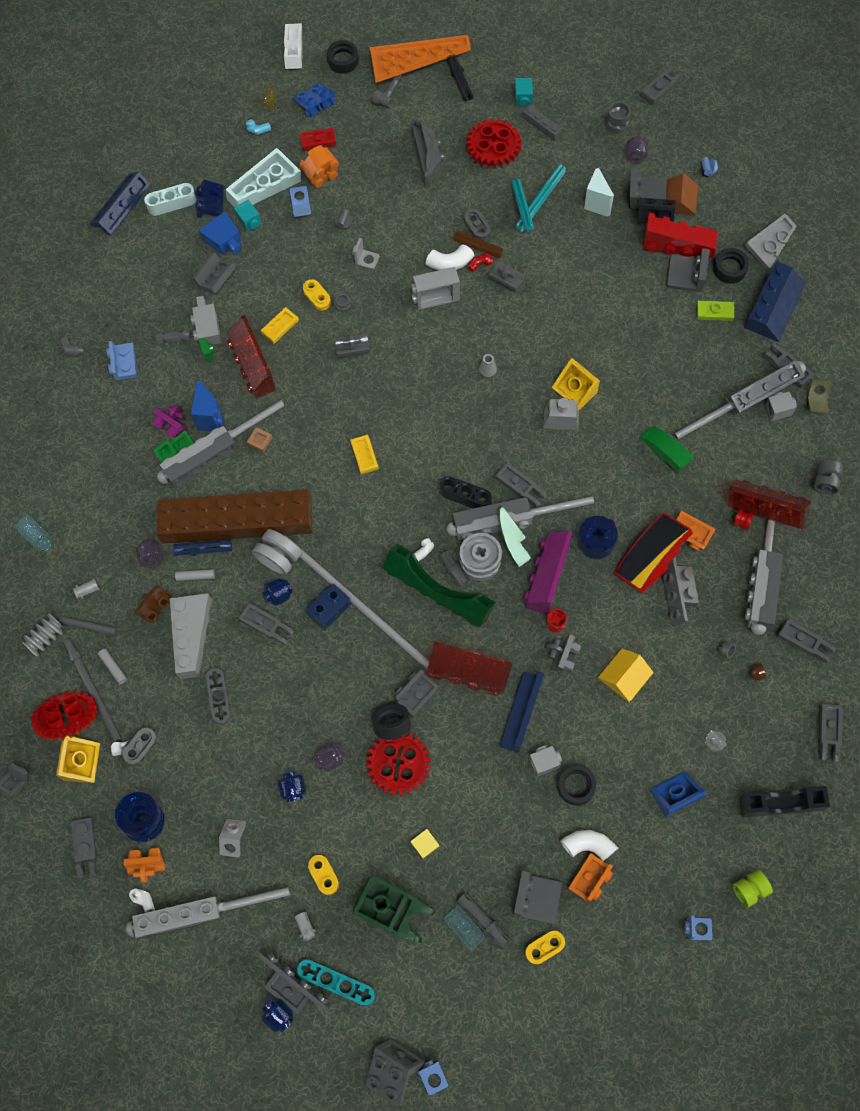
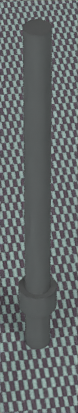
(75, 658)

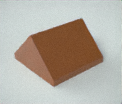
(684, 192)

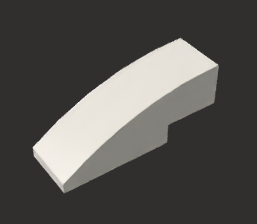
(293, 46)

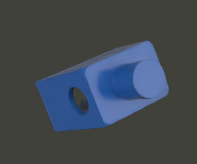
(221, 234)

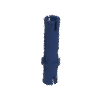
(179, 549)

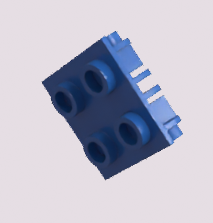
(315, 97)

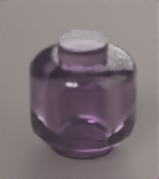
(636, 150)
(149, 553)
(329, 756)

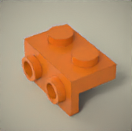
(701, 531)
(590, 878)

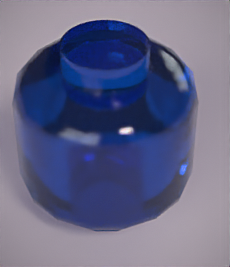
(277, 591)
(291, 786)
(277, 1015)

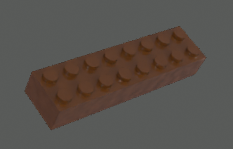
(234, 516)

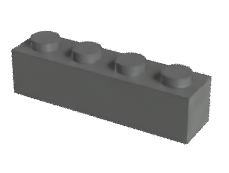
(542, 123)

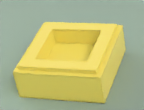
(425, 843)

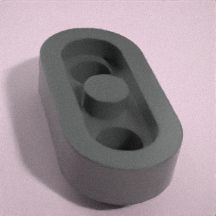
(478, 225)
(139, 746)

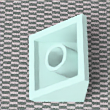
(599, 195)

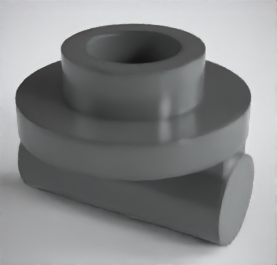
(343, 219)

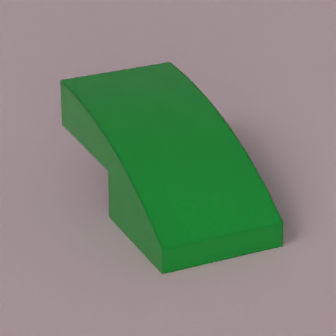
(171, 448)

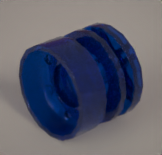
(130, 811)

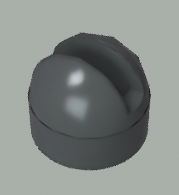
(728, 649)

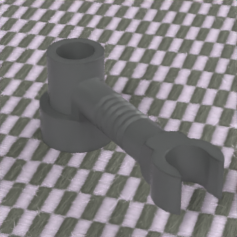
(384, 98)

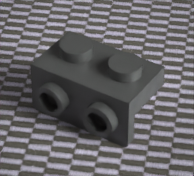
(213, 273)
(416, 692)

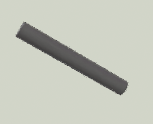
(88, 625)

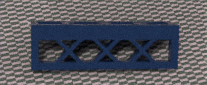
(120, 202)
(521, 711)

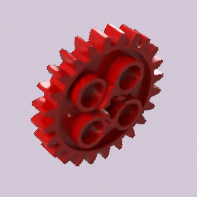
(493, 143)
(48, 719)
(416, 765)

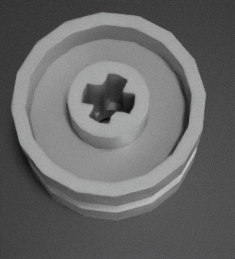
(276, 552)
(480, 556)

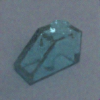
(33, 534)

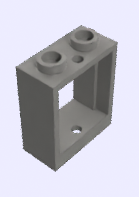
(436, 288)

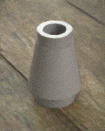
(488, 366)

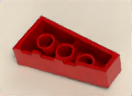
(677, 238)

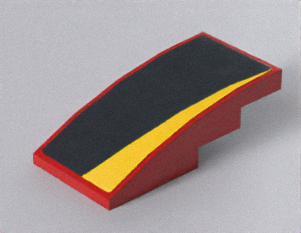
(652, 552)

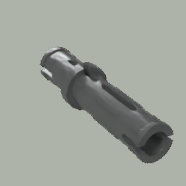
(487, 925)

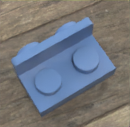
(122, 361)

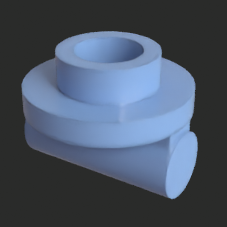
(709, 166)

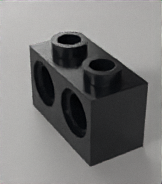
(659, 207)

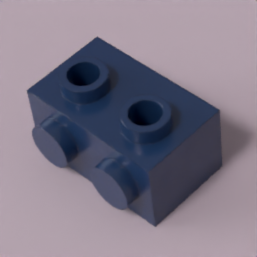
(328, 606)

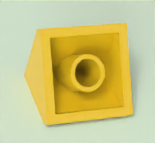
(576, 383)
(626, 674)
(78, 760)

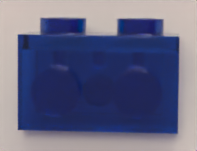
(209, 198)

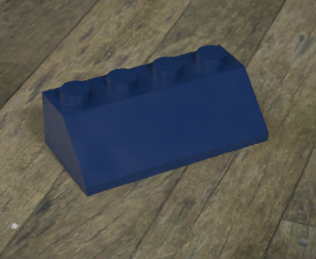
(776, 302)

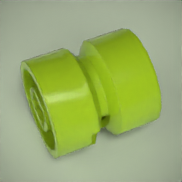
(752, 888)

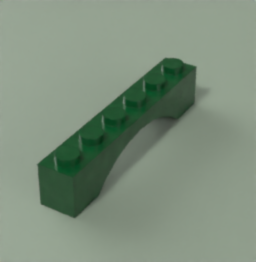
(405, 566)

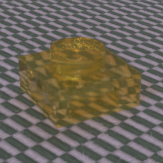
(269, 98)

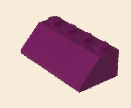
(548, 573)

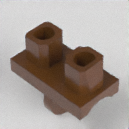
(153, 604)

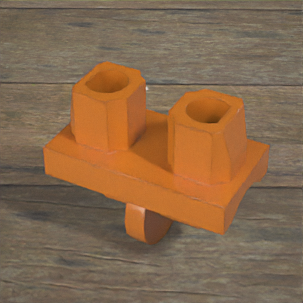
(144, 866)

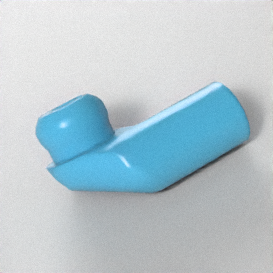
(257, 129)

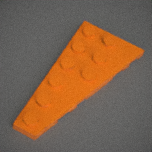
(404, 57)

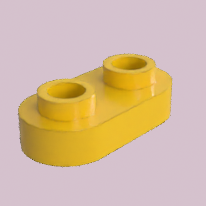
(316, 293)
(323, 874)
(545, 948)

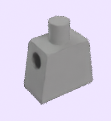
(561, 414)

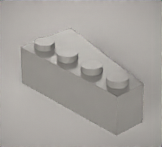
(189, 629)

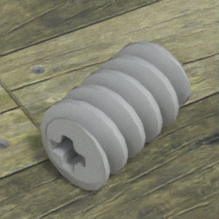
(42, 635)

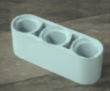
(170, 199)

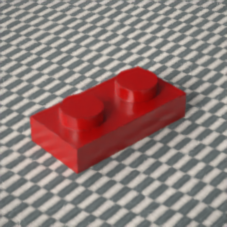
(318, 137)

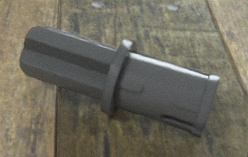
(454, 569)

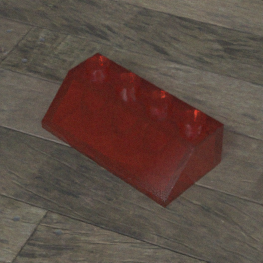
(251, 359)
(769, 503)
(469, 668)

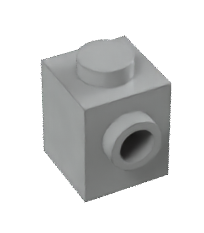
(780, 405)
(545, 760)

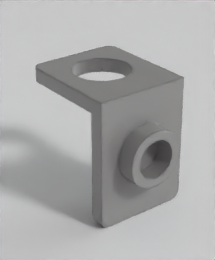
(359, 255)
(231, 834)

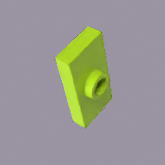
(715, 310)

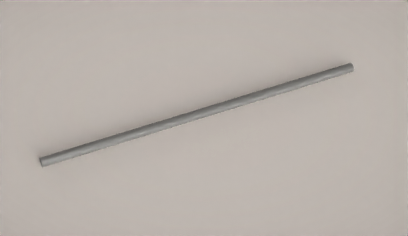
(364, 609)

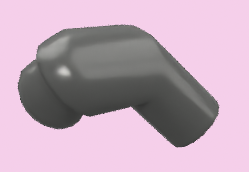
(71, 350)

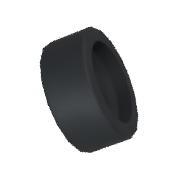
(338, 47)
(729, 277)
(394, 731)
(576, 769)

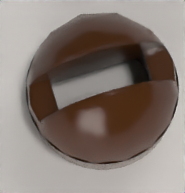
(758, 672)

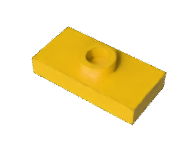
(279, 325)
(364, 454)

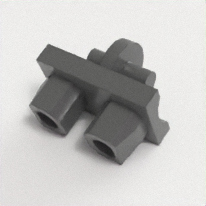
(507, 276)
(352, 345)
(560, 652)

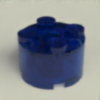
(600, 527)

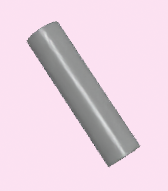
(195, 575)
(112, 666)

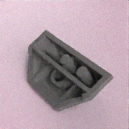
(427, 150)

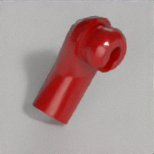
(484, 258)

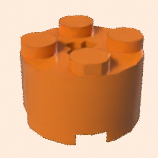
(320, 166)

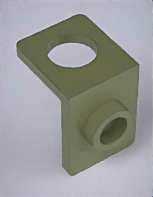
(818, 401)

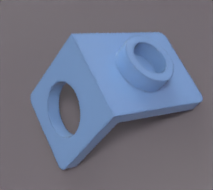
(302, 206)
(689, 928)
(431, 1068)

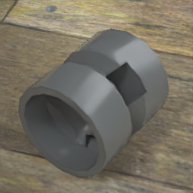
(618, 117)
(828, 477)

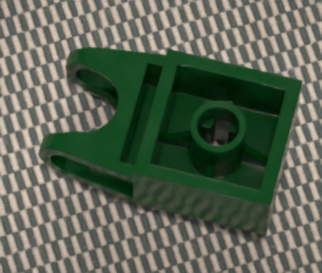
(398, 910)

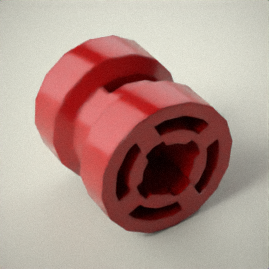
(559, 618)

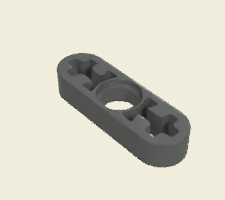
(210, 683)

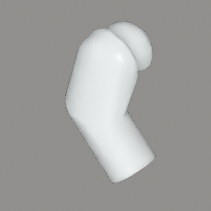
(425, 550)
(142, 898)

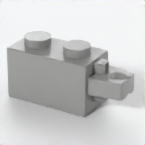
(206, 322)

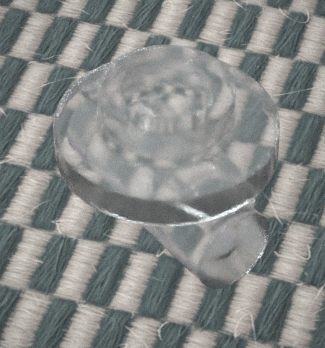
(715, 740)

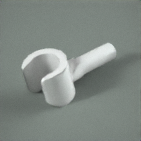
(116, 748)

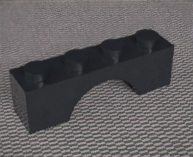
(798, 801)

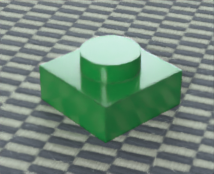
(207, 349)

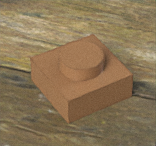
(259, 439)

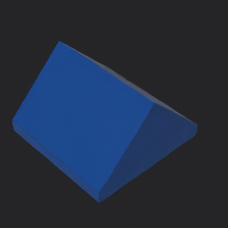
(677, 793)

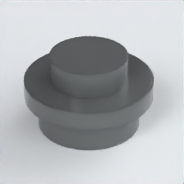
(342, 302)

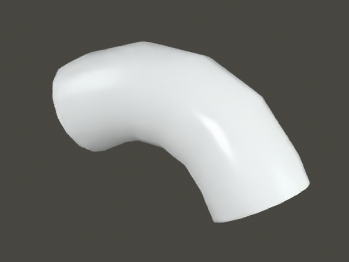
(457, 259)
(589, 841)

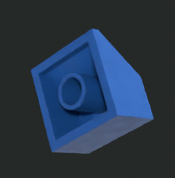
(205, 409)

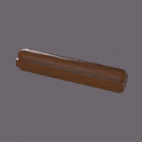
(478, 244)

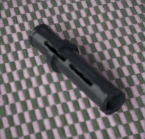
(457, 72)

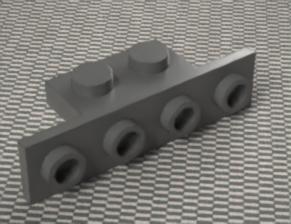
(680, 591)
(289, 988)

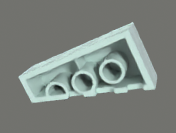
(264, 179)

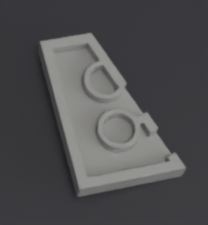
(771, 240)

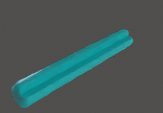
(522, 205)

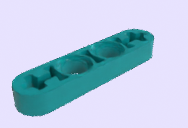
(337, 979)

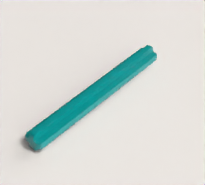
(543, 194)

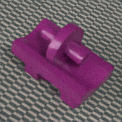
(162, 418)

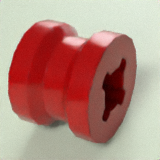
(743, 519)

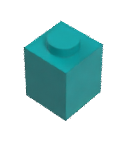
(523, 91)
(247, 215)

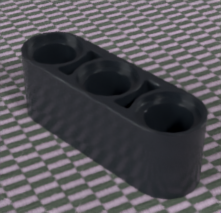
(459, 487)

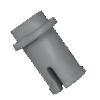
(85, 589)
(305, 927)

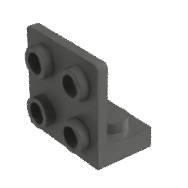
(645, 188)
(688, 272)
(537, 898)
(391, 1071)

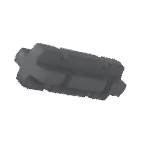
(174, 336)

